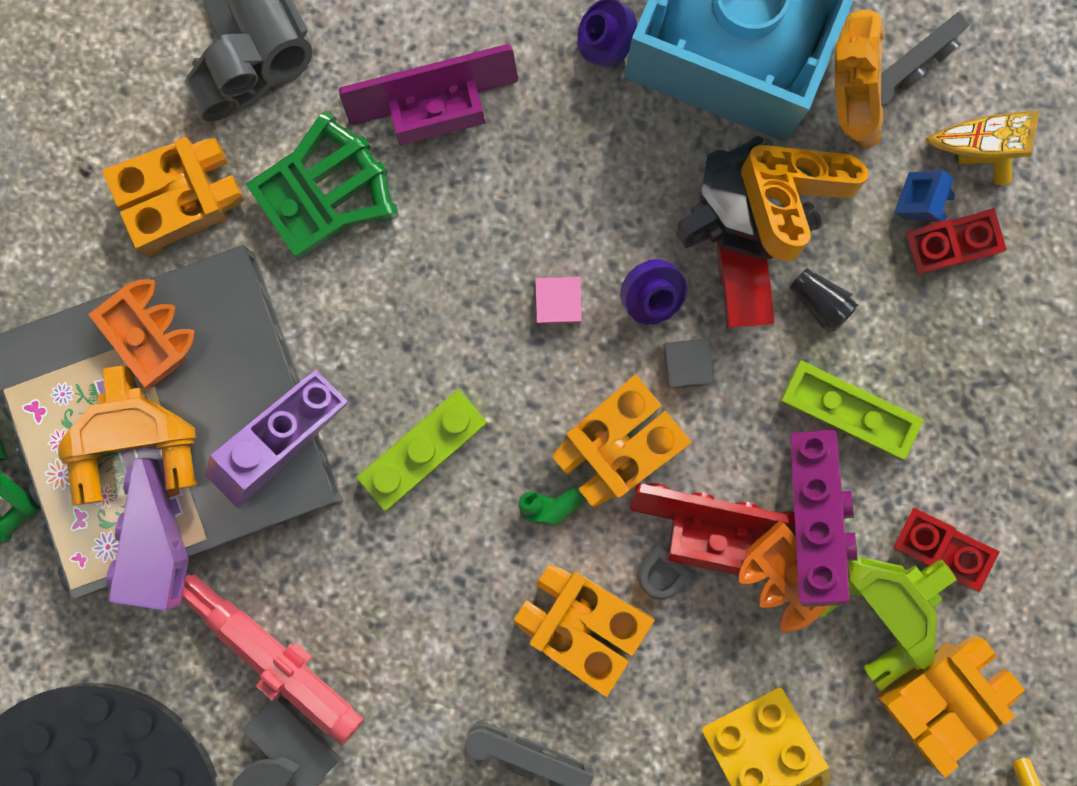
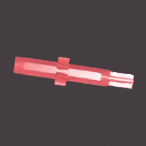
(280, 668)

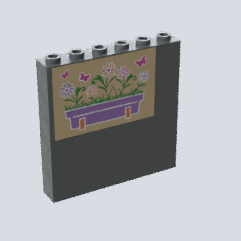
(230, 377)

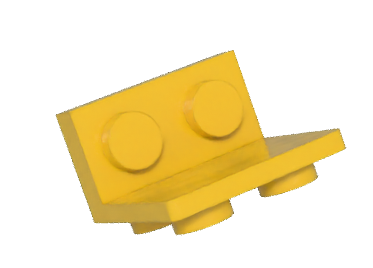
(766, 745)

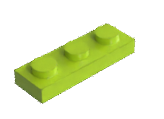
(851, 410)
(422, 450)

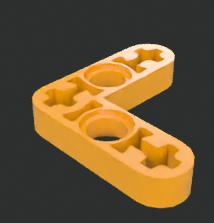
(775, 174)

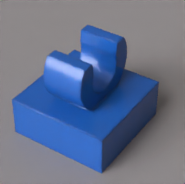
(925, 196)

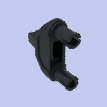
(725, 208)

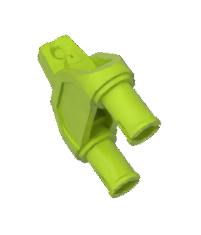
(906, 606)

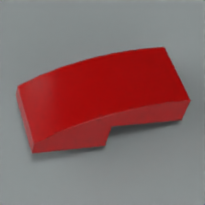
(956, 241)
(745, 289)
(931, 539)

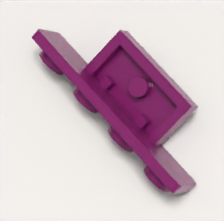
(432, 96)
(820, 520)

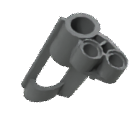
(256, 48)

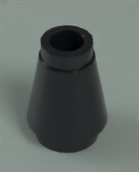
(824, 299)

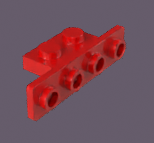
(705, 529)

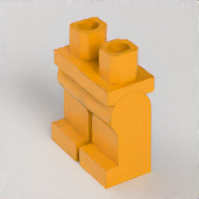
(171, 193)
(605, 444)
(568, 626)
(951, 702)

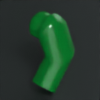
(550, 510)

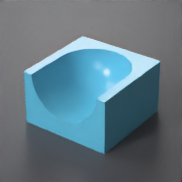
(738, 56)

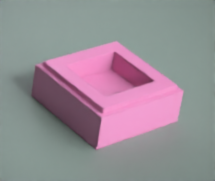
(558, 300)

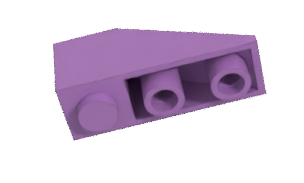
(273, 438)
(150, 549)

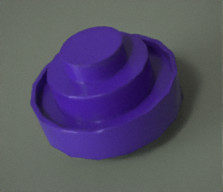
(606, 32)
(653, 291)

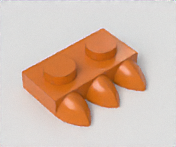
(140, 332)
(776, 559)

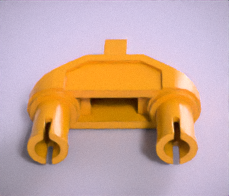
(859, 77)
(124, 423)

